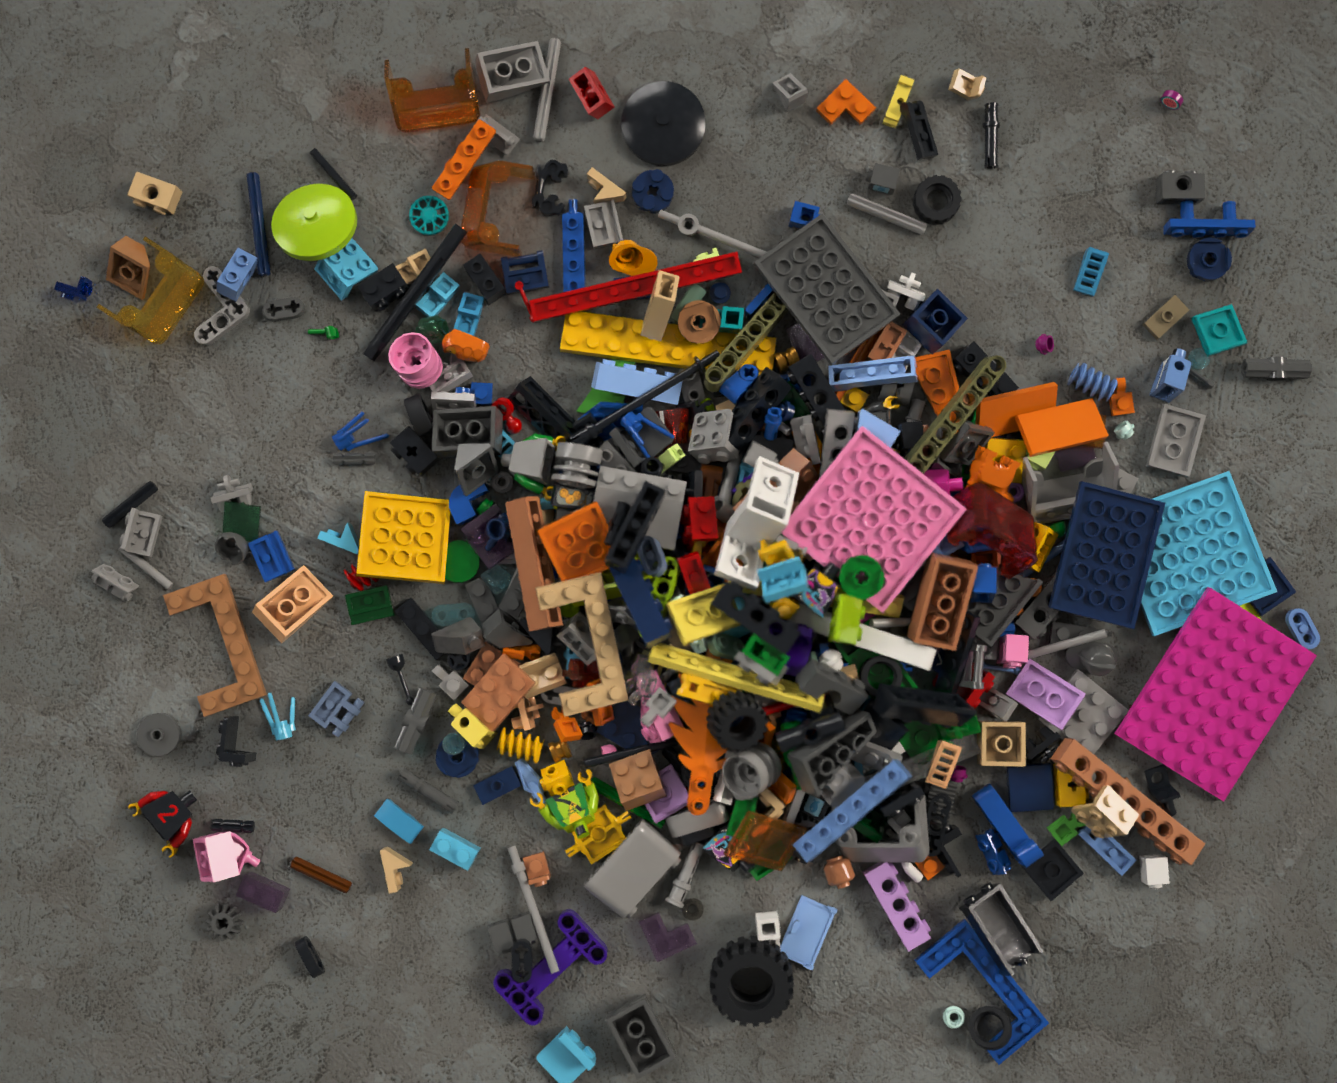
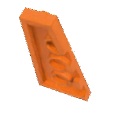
(937, 379)

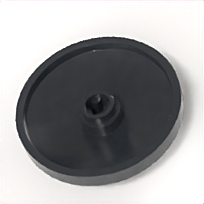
(663, 123)

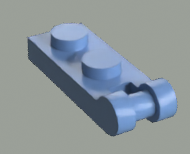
(1109, 850)

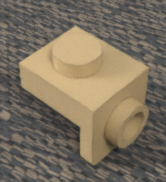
(967, 85)

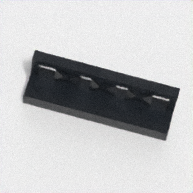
(548, 408)

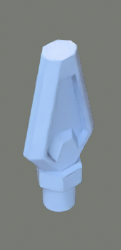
(529, 779)

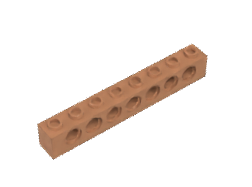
(1187, 845)

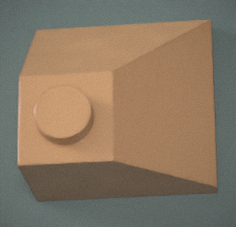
(129, 266)

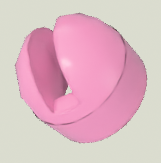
(609, 748)

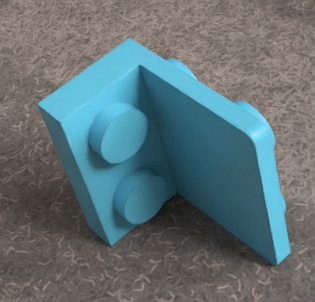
(346, 269)

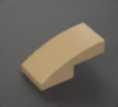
(413, 266)

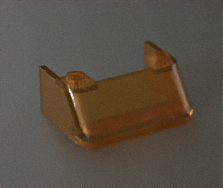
(434, 106)
(484, 235)

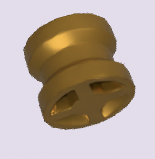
(559, 750)

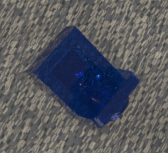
(80, 292)

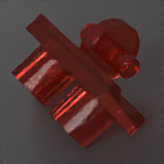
(576, 672)

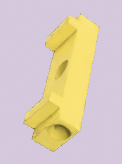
(901, 93)

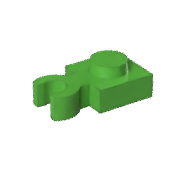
(1064, 829)

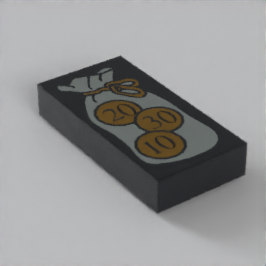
(571, 497)

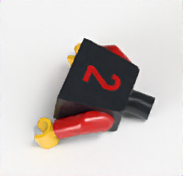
(167, 815)

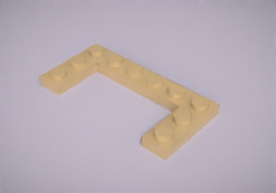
(612, 685)

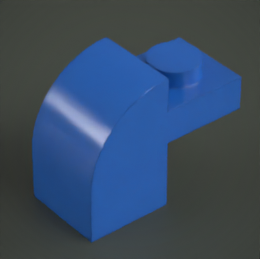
(462, 507)

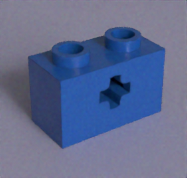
(985, 584)

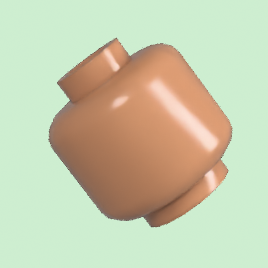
(839, 871)

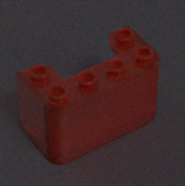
(998, 525)

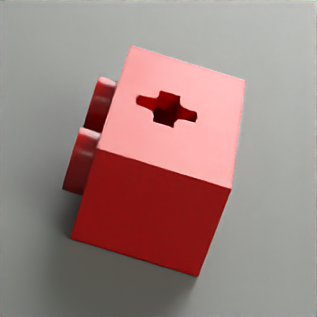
(591, 93)

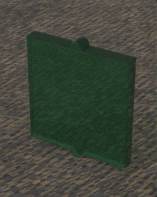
(242, 519)

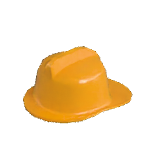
(632, 258)

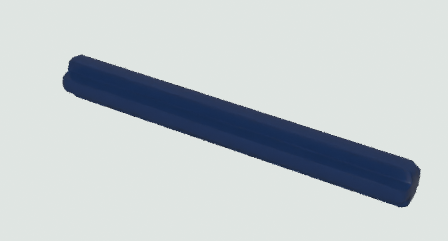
(258, 224)

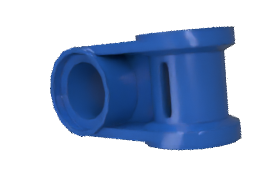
(739, 383)

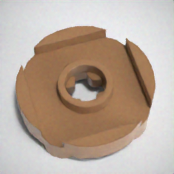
(704, 311)

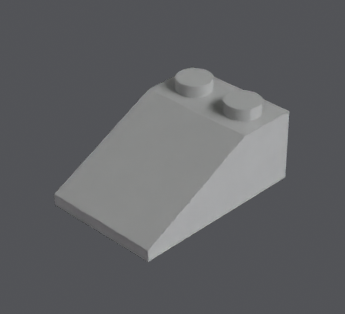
(510, 70)

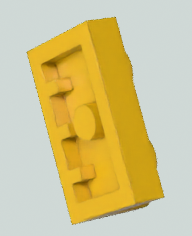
(775, 552)

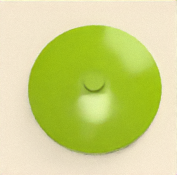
(314, 222)

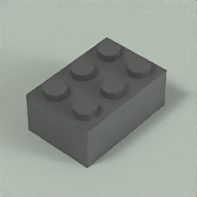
(466, 426)
(641, 1036)

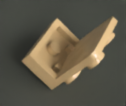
(1107, 814)

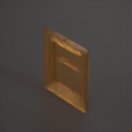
(764, 841)

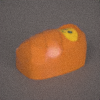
(465, 346)

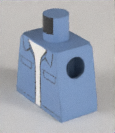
(1171, 376)

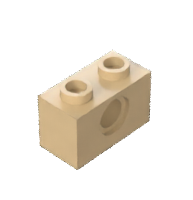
(145, 185)

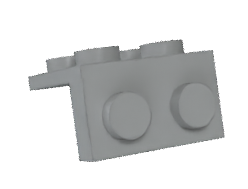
(711, 437)

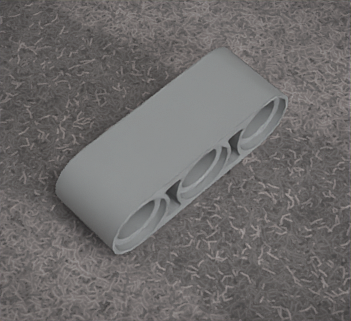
(684, 822)

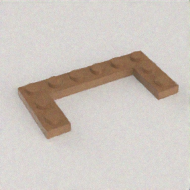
(249, 682)

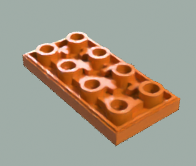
(1001, 409)
(1061, 427)

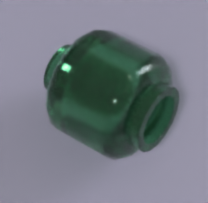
(433, 328)

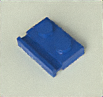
(271, 556)

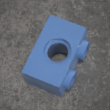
(236, 274)

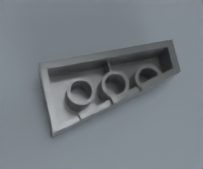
(820, 762)

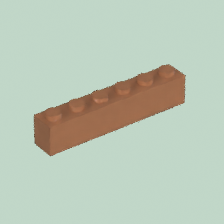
(532, 560)

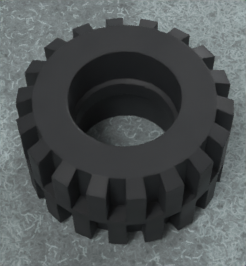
(747, 731)

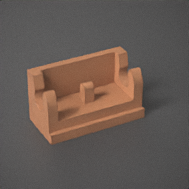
(887, 342)

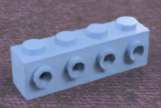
(633, 382)

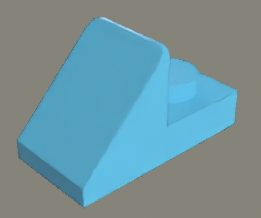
(347, 541)

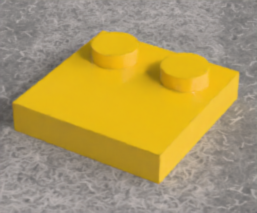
(1010, 448)

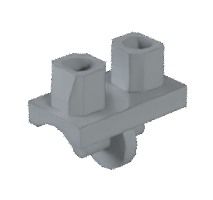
(242, 492)

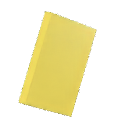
(697, 617)

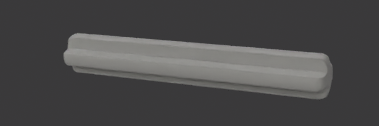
(886, 214)

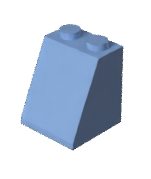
(877, 427)

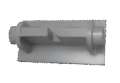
(503, 139)
(107, 576)

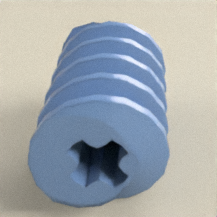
(1092, 381)

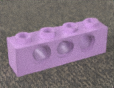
(911, 936)

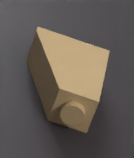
(660, 305)

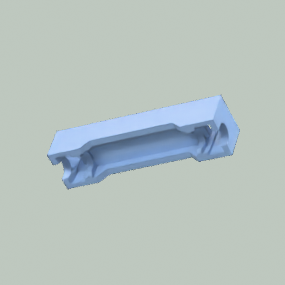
(873, 373)

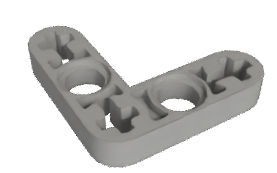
(228, 312)

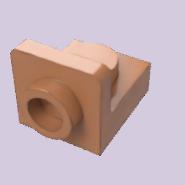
(537, 869)

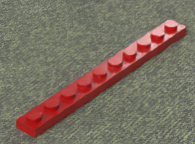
(632, 287)

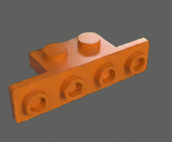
(464, 159)

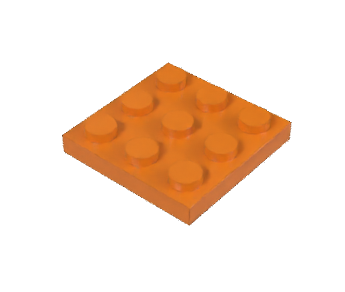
(577, 542)

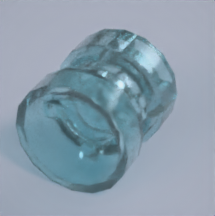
(451, 744)

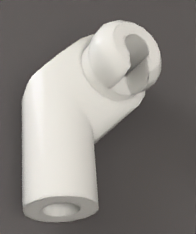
(912, 871)

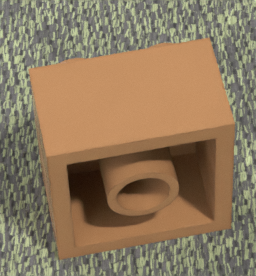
(637, 780)

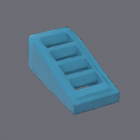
(1097, 254)

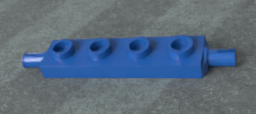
(573, 248)

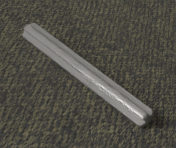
(547, 90)

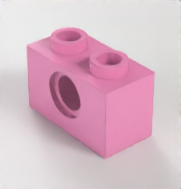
(1013, 650)

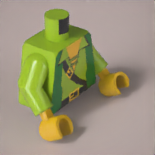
(572, 808)

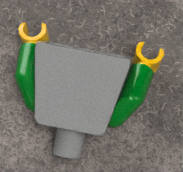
(532, 462)

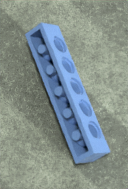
(852, 810)

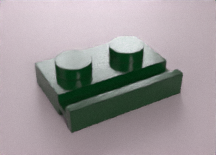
(369, 605)

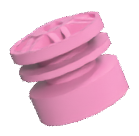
(415, 360)

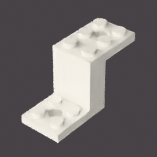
(758, 517)

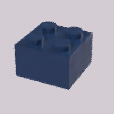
(934, 321)

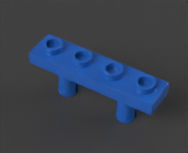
(1212, 227)

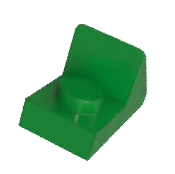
(765, 654)

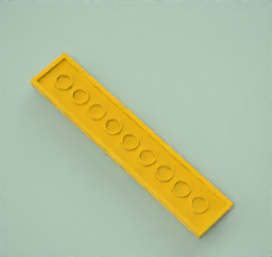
(622, 340)

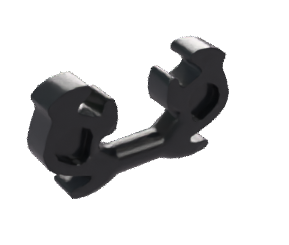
(552, 169)

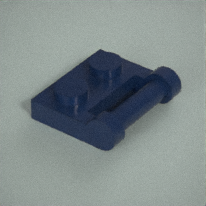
(532, 278)

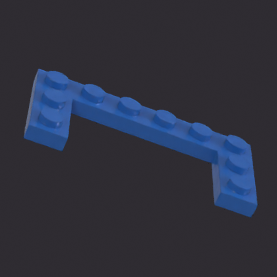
(964, 939)

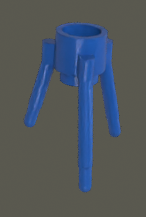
(633, 425)
(344, 437)

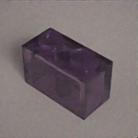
(263, 892)

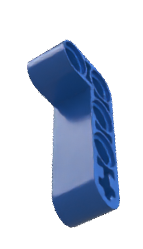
(1007, 826)

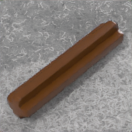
(320, 874)

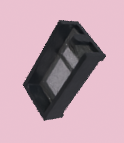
(1000, 927)

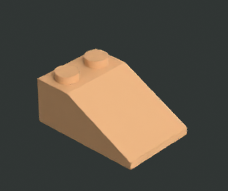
(292, 604)

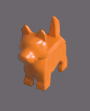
(993, 473)

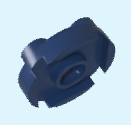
(654, 179)
(1217, 251)
(454, 767)

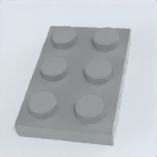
(1175, 440)

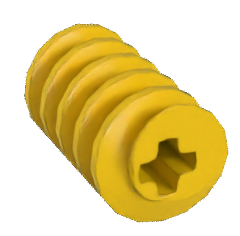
(520, 745)

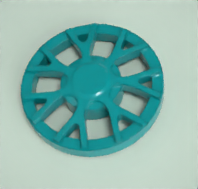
(429, 215)

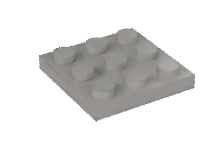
(1094, 717)

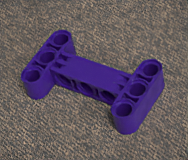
(565, 954)

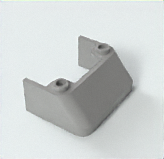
(1054, 498)
(910, 847)

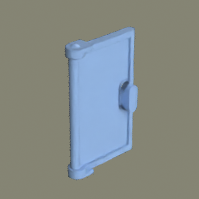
(807, 934)

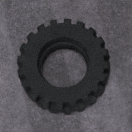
(757, 1007)

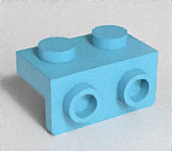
(783, 579)

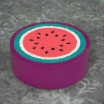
(1171, 99)

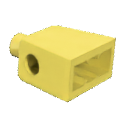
(476, 732)

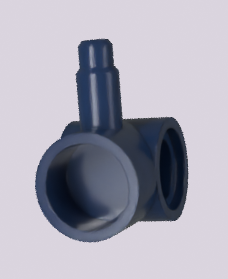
(497, 530)

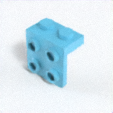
(566, 1056)

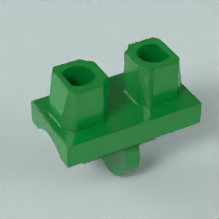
(969, 728)

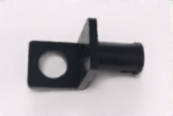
(1163, 790)

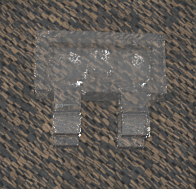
(643, 679)

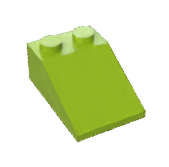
(846, 619)

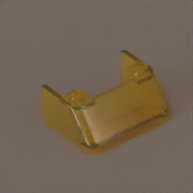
(166, 302)

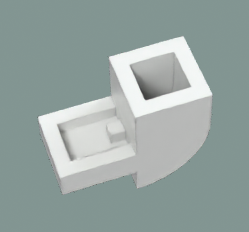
(768, 927)

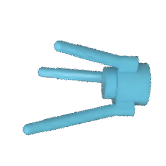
(279, 729)

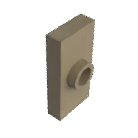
(1165, 317)

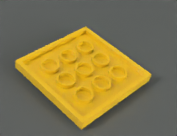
(404, 538)

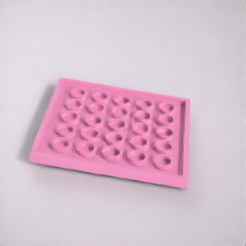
(875, 508)

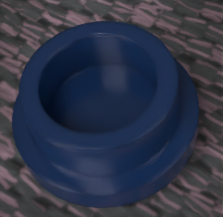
(720, 293)
(787, 410)

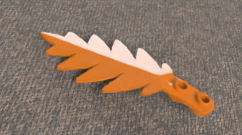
(699, 745)

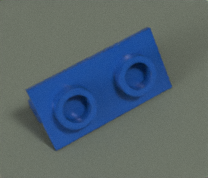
(996, 861)

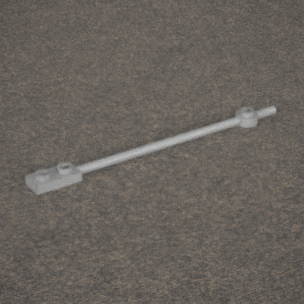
(696, 228)

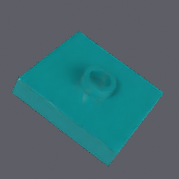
(1219, 330)

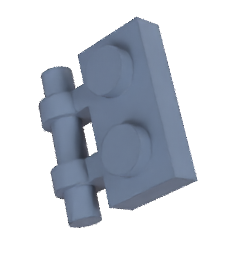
(330, 705)

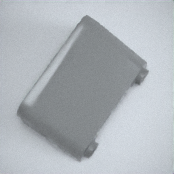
(633, 869)

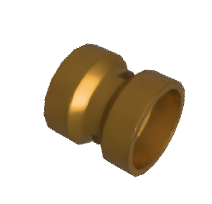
(790, 358)

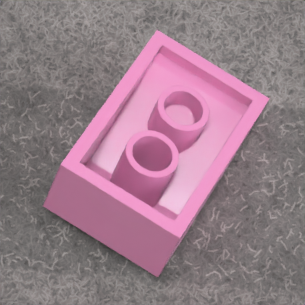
(660, 728)

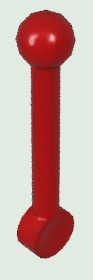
(519, 286)

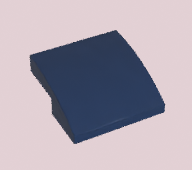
(1030, 787)

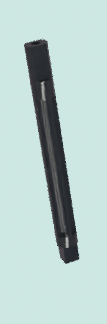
(415, 292)

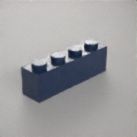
(642, 605)

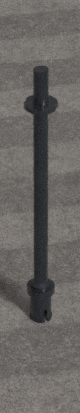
(591, 430)

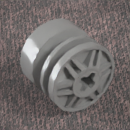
(577, 465)
(751, 771)

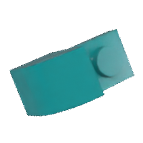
(730, 319)

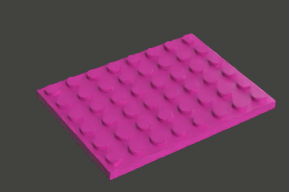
(1215, 694)

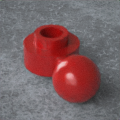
(513, 424)

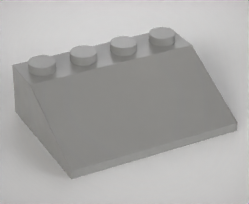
(624, 486)

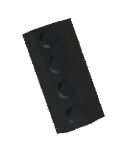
(922, 706)

